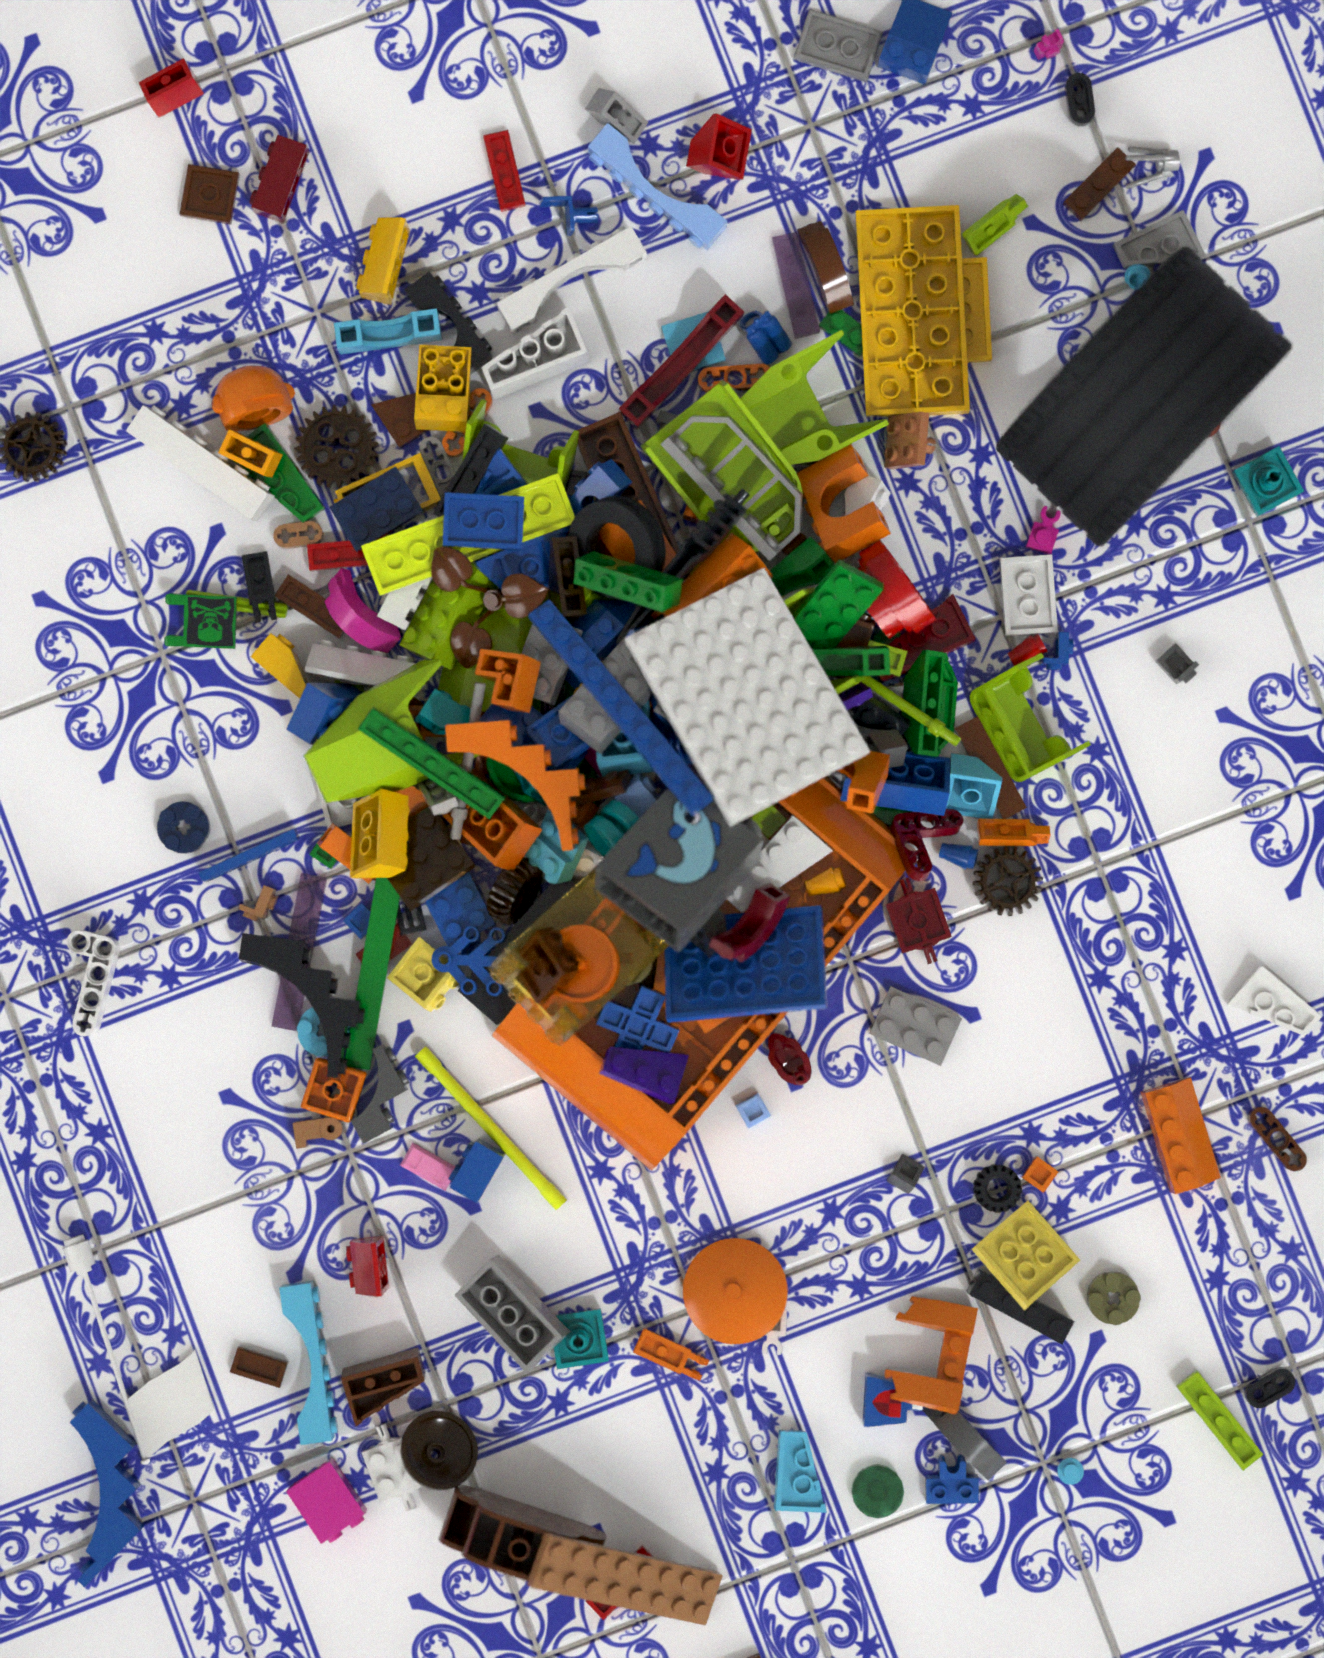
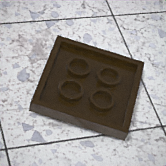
(432, 860)

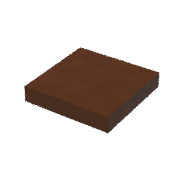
(209, 194)

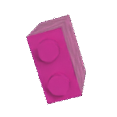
(327, 1501)

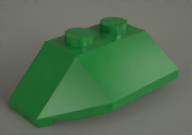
(933, 690)

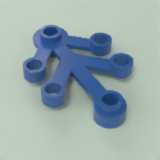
(475, 960)

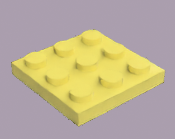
(1026, 1255)

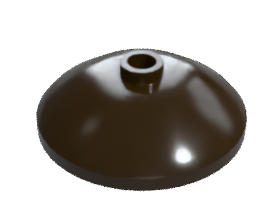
(449, 1439)

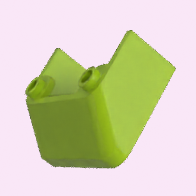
(530, 465)
(1014, 725)

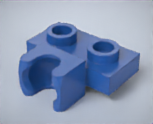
(952, 1484)

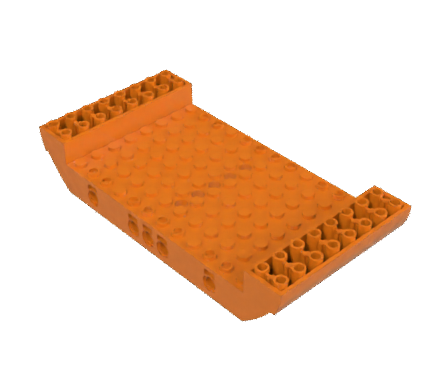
(648, 1125)

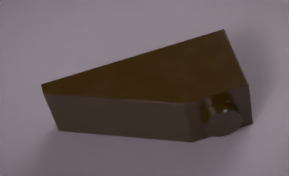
(562, 591)

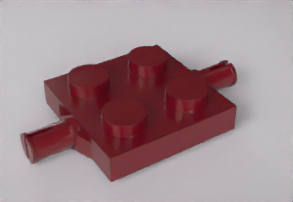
(918, 920)

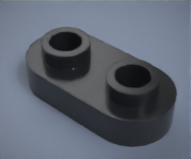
(1079, 100)
(1270, 1390)

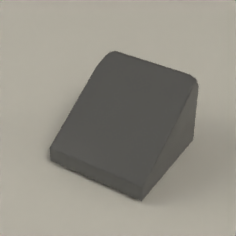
(905, 1174)

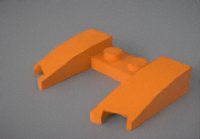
(946, 1388)

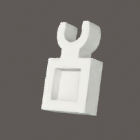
(773, 1335)

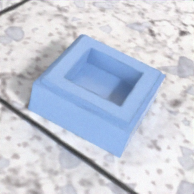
(753, 1110)

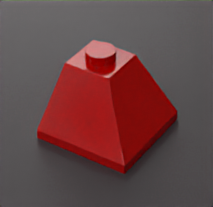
(720, 148)

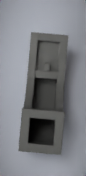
(967, 1441)

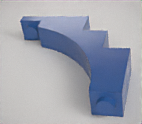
(115, 1522)

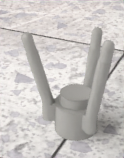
(1165, 160)

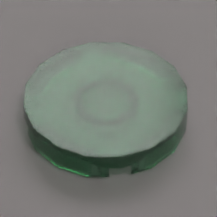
(877, 1491)

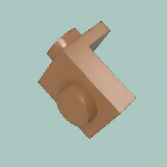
(266, 901)

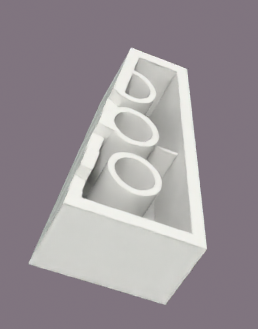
(400, 605)

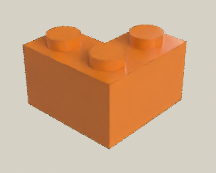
(513, 677)

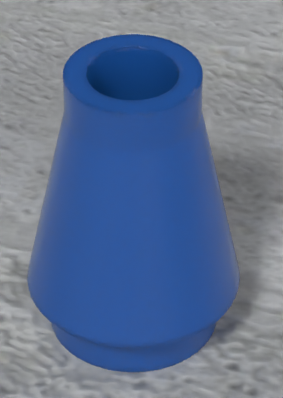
(960, 855)

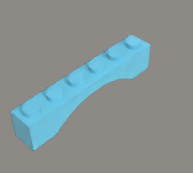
(300, 1307)

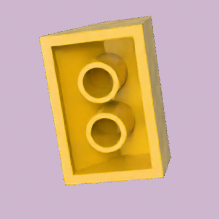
(383, 259)
(379, 835)

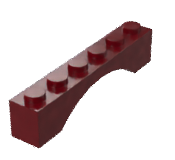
(681, 362)

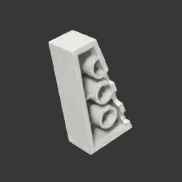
(537, 357)
(783, 858)

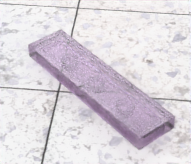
(795, 285)

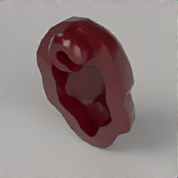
(789, 1059)

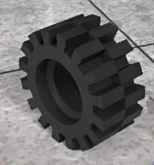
(981, 1188)

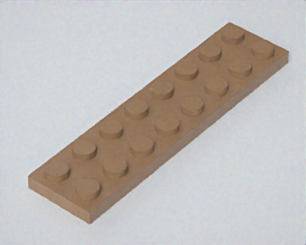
(624, 1579)

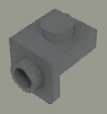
(1177, 664)

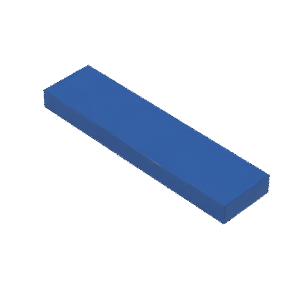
(249, 855)

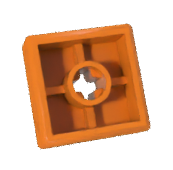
(340, 1106)

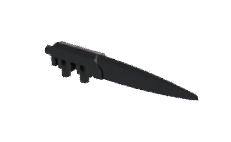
(697, 548)

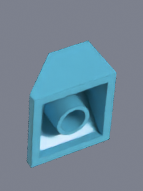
(973, 787)

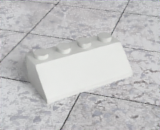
(352, 666)

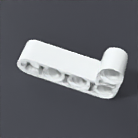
(90, 983)

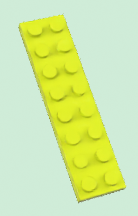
(408, 554)

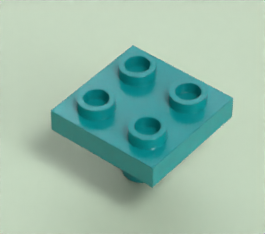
(1268, 481)
(585, 1342)

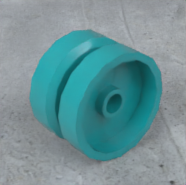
(610, 827)

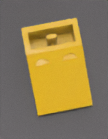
(443, 388)

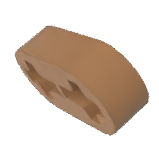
(297, 528)

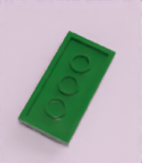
(836, 605)

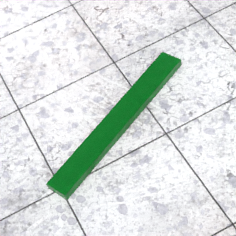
(374, 972)

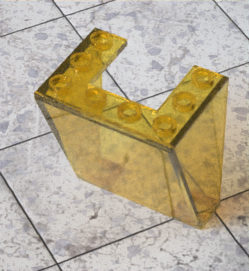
(577, 907)

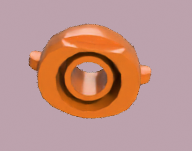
(252, 398)

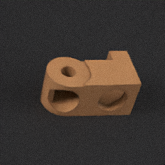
(316, 1128)

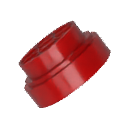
(900, 602)

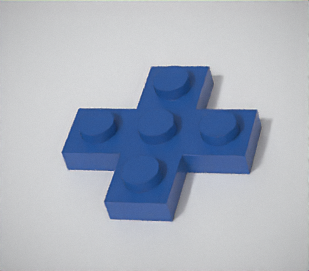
(640, 1022)

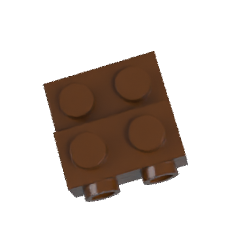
(548, 964)

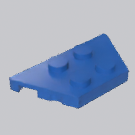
(500, 476)
(531, 560)

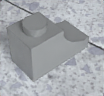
(610, 108)

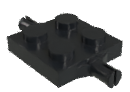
(878, 716)

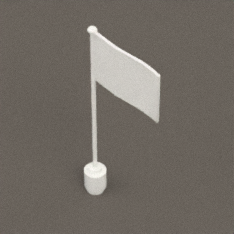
(165, 1403)

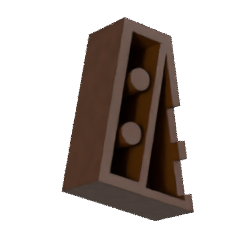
(380, 1381)

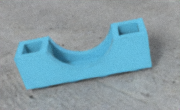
(373, 335)

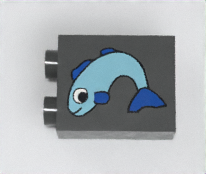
(678, 867)

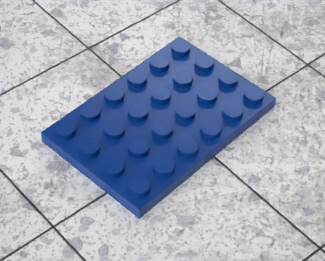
(777, 978)

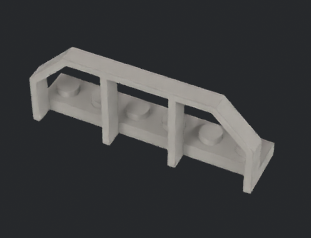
(714, 486)

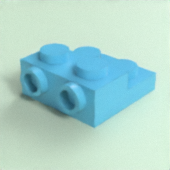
(548, 854)

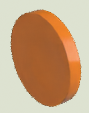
(596, 962)

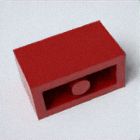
(171, 88)

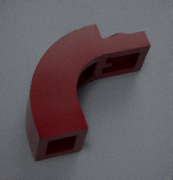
(754, 926)

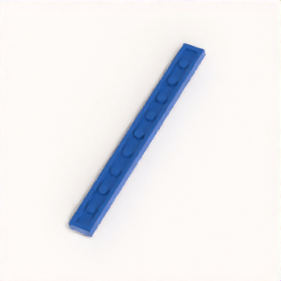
(620, 708)

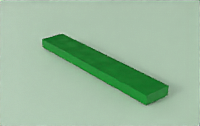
(431, 762)

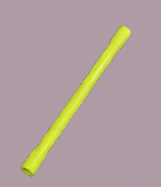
(546, 1188)

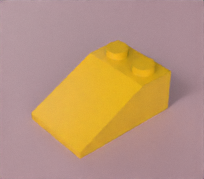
(280, 661)

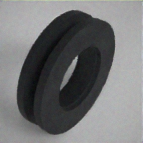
(632, 518)

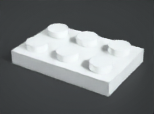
(1028, 595)

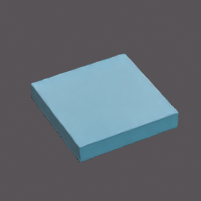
(678, 331)

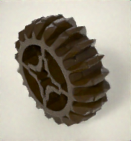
(32, 456)
(1002, 870)
(514, 892)

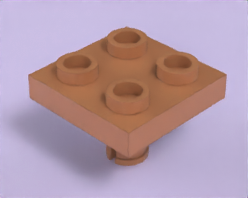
(907, 440)

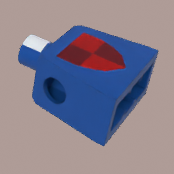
(879, 1407)

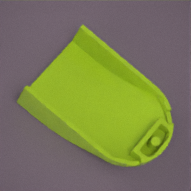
(745, 470)

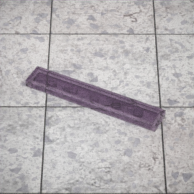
(303, 928)

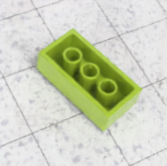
(439, 614)

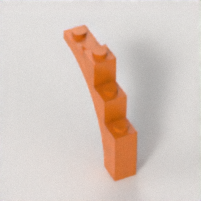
(556, 787)

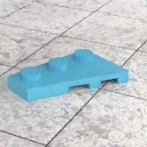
(796, 1477)

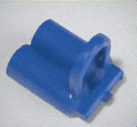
(765, 336)

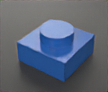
(358, 920)

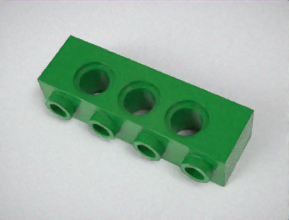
(627, 581)

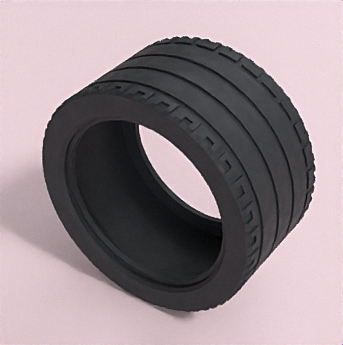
(1142, 395)

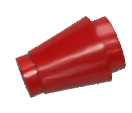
(1027, 649)

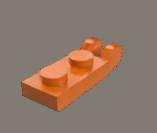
(668, 1353)

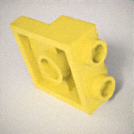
(420, 979)

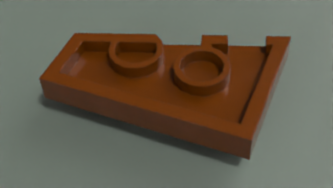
(398, 418)

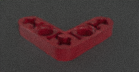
(915, 832)

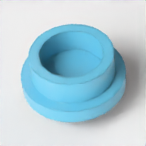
(1136, 275)
(1070, 1471)

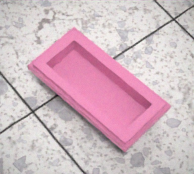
(428, 1166)

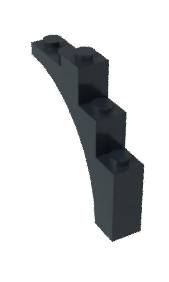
(336, 1015)

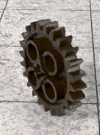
(342, 424)

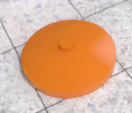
(735, 1291)

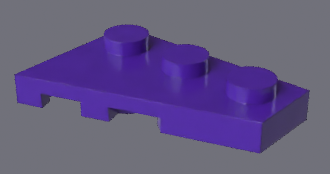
(646, 1071)

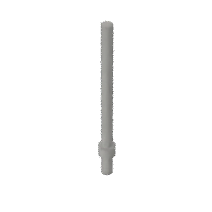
(460, 812)

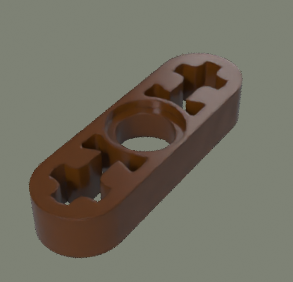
(1283, 1158)

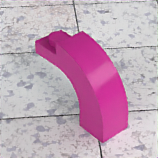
(356, 618)

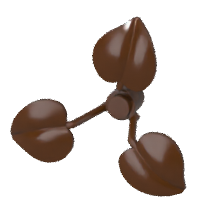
(517, 595)

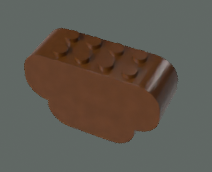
(505, 1532)

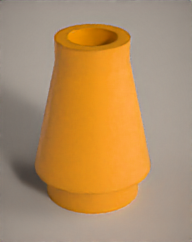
(826, 882)

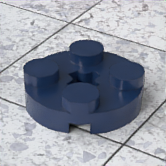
(171, 818)

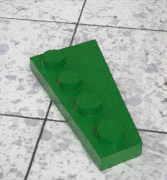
(287, 483)

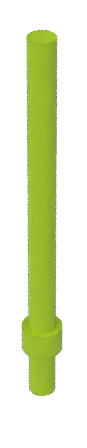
(934, 726)

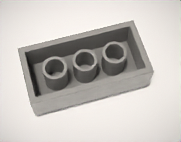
(584, 714)
(512, 1313)

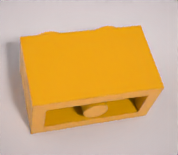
(250, 453)

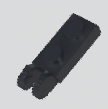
(259, 583)

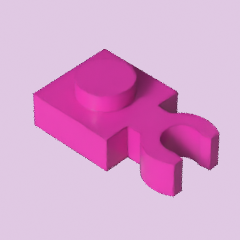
(1049, 46)
(1043, 534)

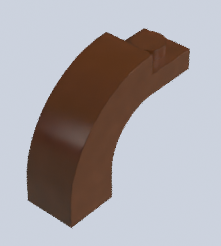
(827, 266)

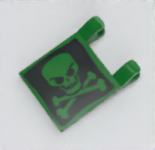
(207, 621)

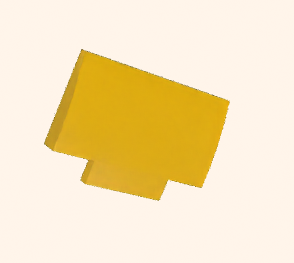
(919, 311)

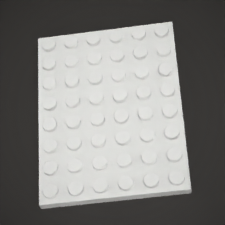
(746, 696)

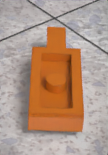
(1011, 832)

